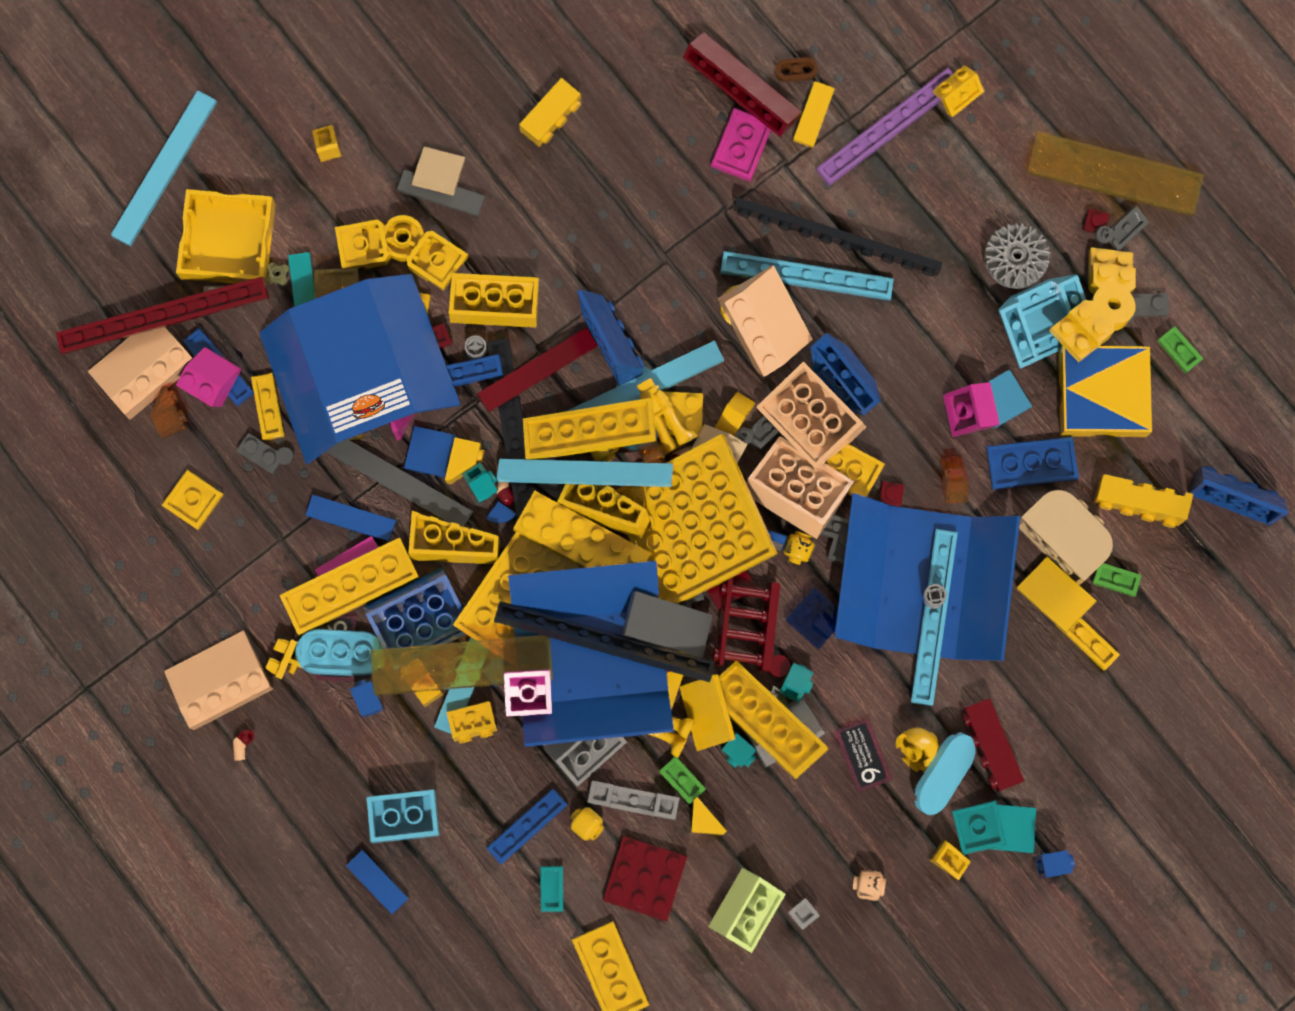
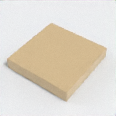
(438, 171)

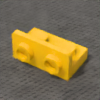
(959, 90)
(472, 722)

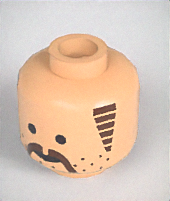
(869, 885)

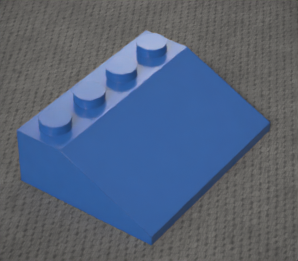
(610, 336)
(1238, 496)
(416, 613)

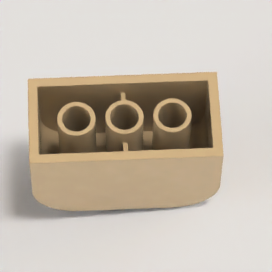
(1068, 534)

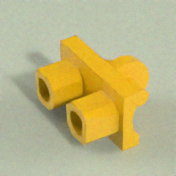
(277, 667)

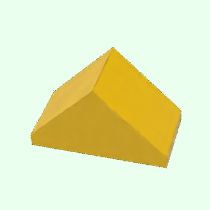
(326, 143)
(735, 414)
(703, 820)
(950, 860)

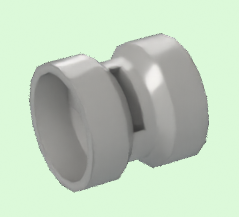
(475, 344)
(932, 599)

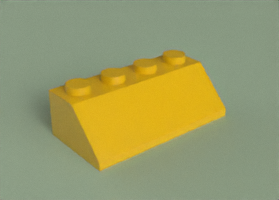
(494, 300)

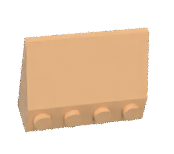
(765, 320)
(139, 369)
(811, 416)
(796, 489)
(218, 680)

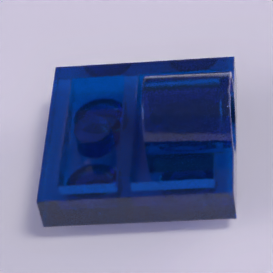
(814, 618)

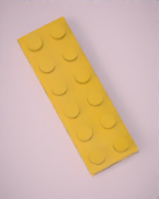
(589, 429)
(575, 535)
(349, 586)
(769, 721)

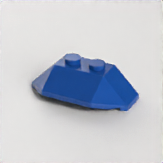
(844, 374)

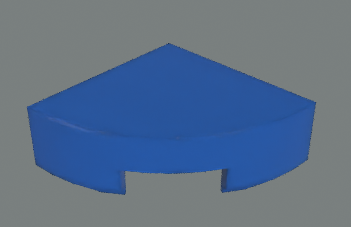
(500, 514)

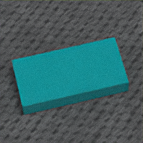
(551, 888)

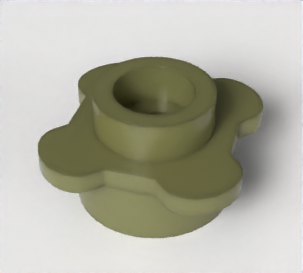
(281, 278)

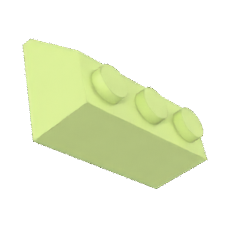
(746, 910)

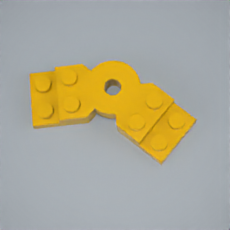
(374, 244)
(1093, 322)

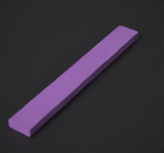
(882, 131)

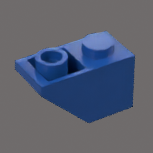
(365, 699)

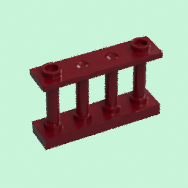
(765, 637)

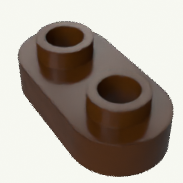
(795, 68)

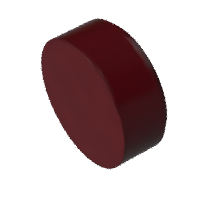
(780, 666)

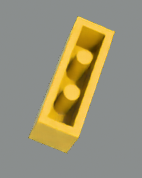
(550, 113)

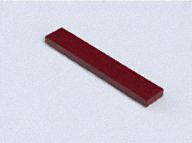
(537, 370)

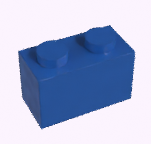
(1054, 864)

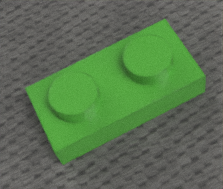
(1180, 350)
(1117, 579)
(682, 780)

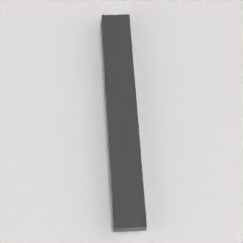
(400, 482)

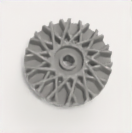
(1020, 242)

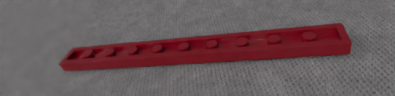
(162, 315)

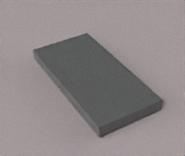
(667, 624)

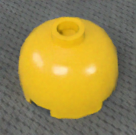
(918, 747)

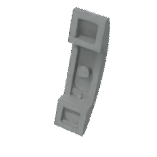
(633, 800)

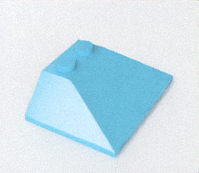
(1034, 312)

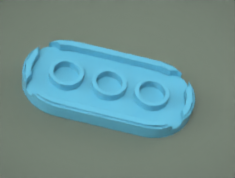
(337, 652)
(944, 773)

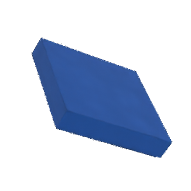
(429, 452)

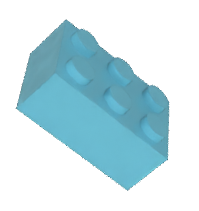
(403, 816)

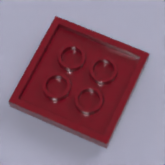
(645, 878)

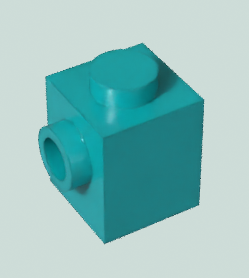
(480, 482)
(797, 682)
(739, 752)

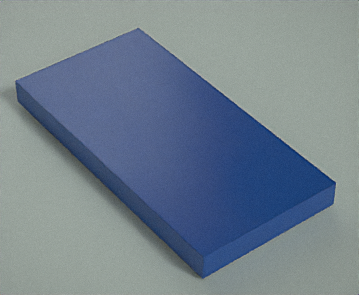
(1032, 463)

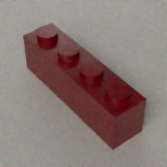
(993, 745)

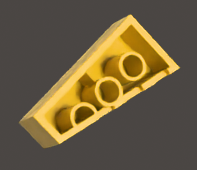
(1143, 500)
(605, 508)
(450, 542)

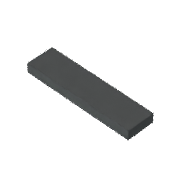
(462, 201)

